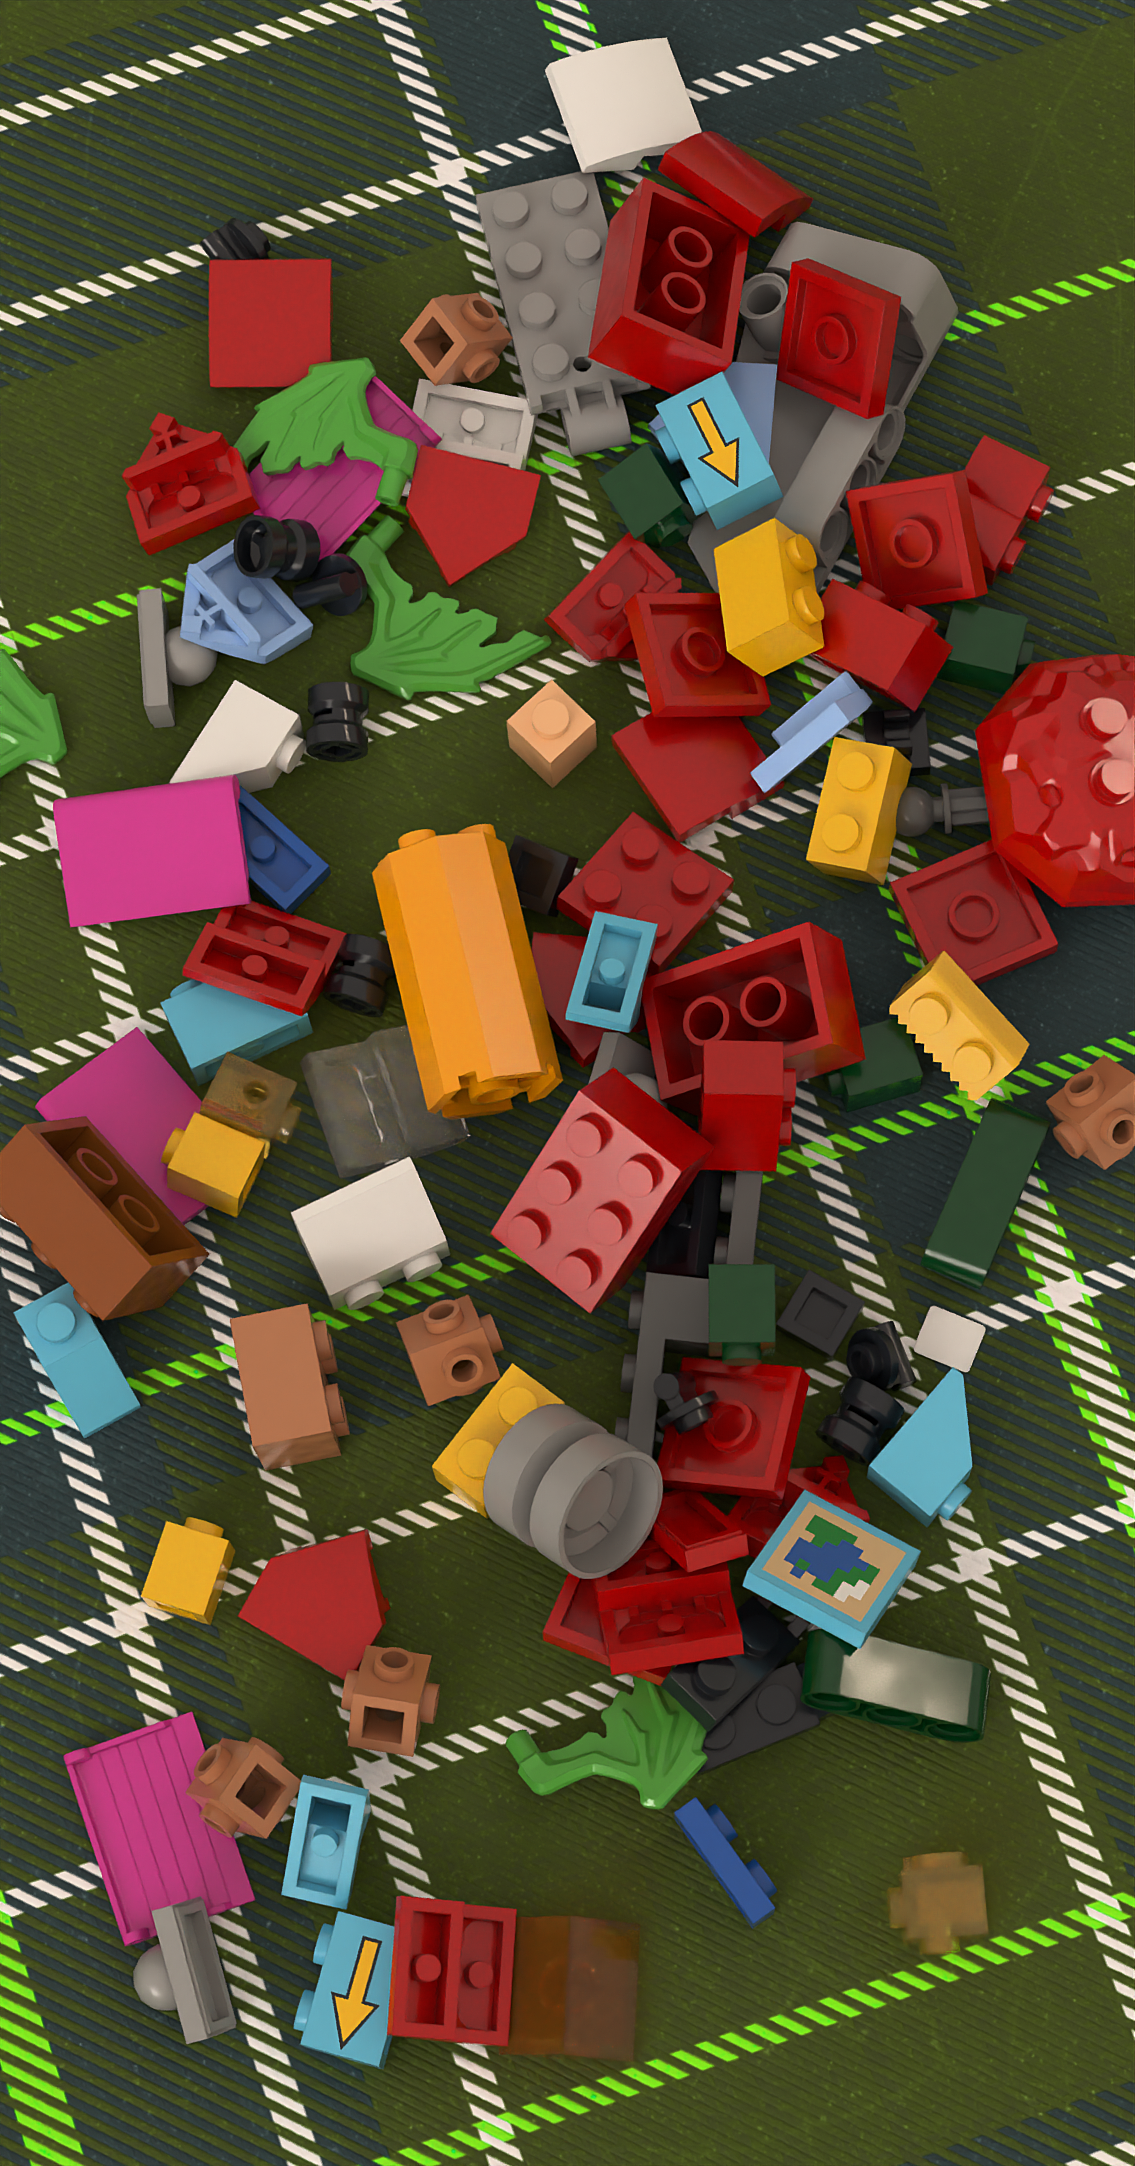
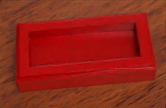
(696, 1531)

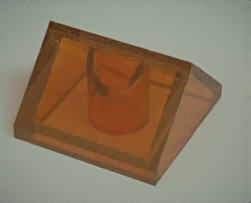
(574, 1988)

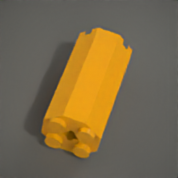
(465, 972)

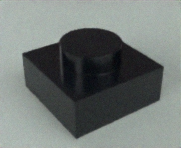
(540, 874)
(820, 1315)

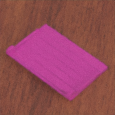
(344, 493)
(152, 851)
(136, 1106)
(149, 1830)

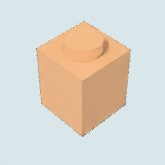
(552, 733)

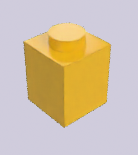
(213, 1163)
(189, 1570)

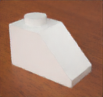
(247, 739)

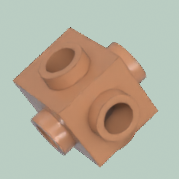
(457, 339)
(1096, 1113)
(451, 1349)
(389, 1700)
(242, 1787)

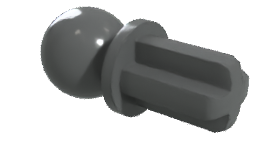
(954, 807)

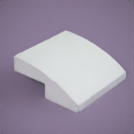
(622, 103)
(476, 423)

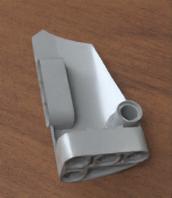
(815, 444)

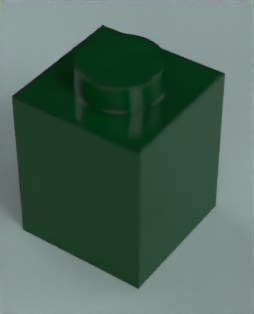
(650, 497)
(986, 647)
(887, 1072)
(741, 1312)

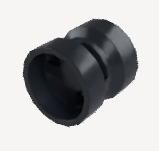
(276, 548)
(337, 721)
(362, 977)
(860, 1421)

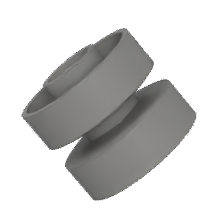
(573, 1491)

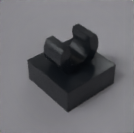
(903, 731)

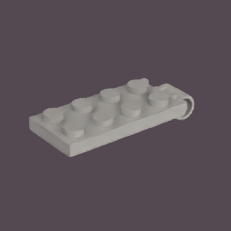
(548, 268)

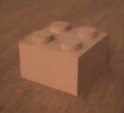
(286, 1387)

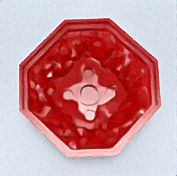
(1064, 778)

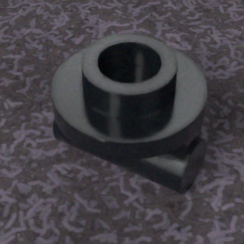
(237, 241)
(335, 585)
(880, 1358)
(685, 1406)

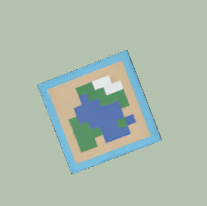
(831, 1569)

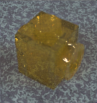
(252, 1101)
(938, 1902)

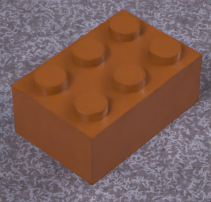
(94, 1218)

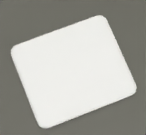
(949, 1339)

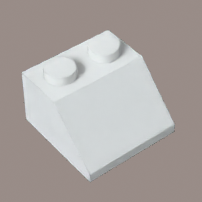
(372, 1235)

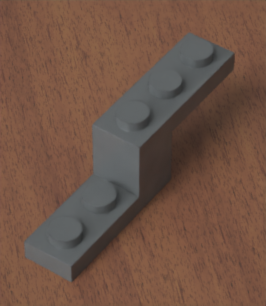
(675, 1312)

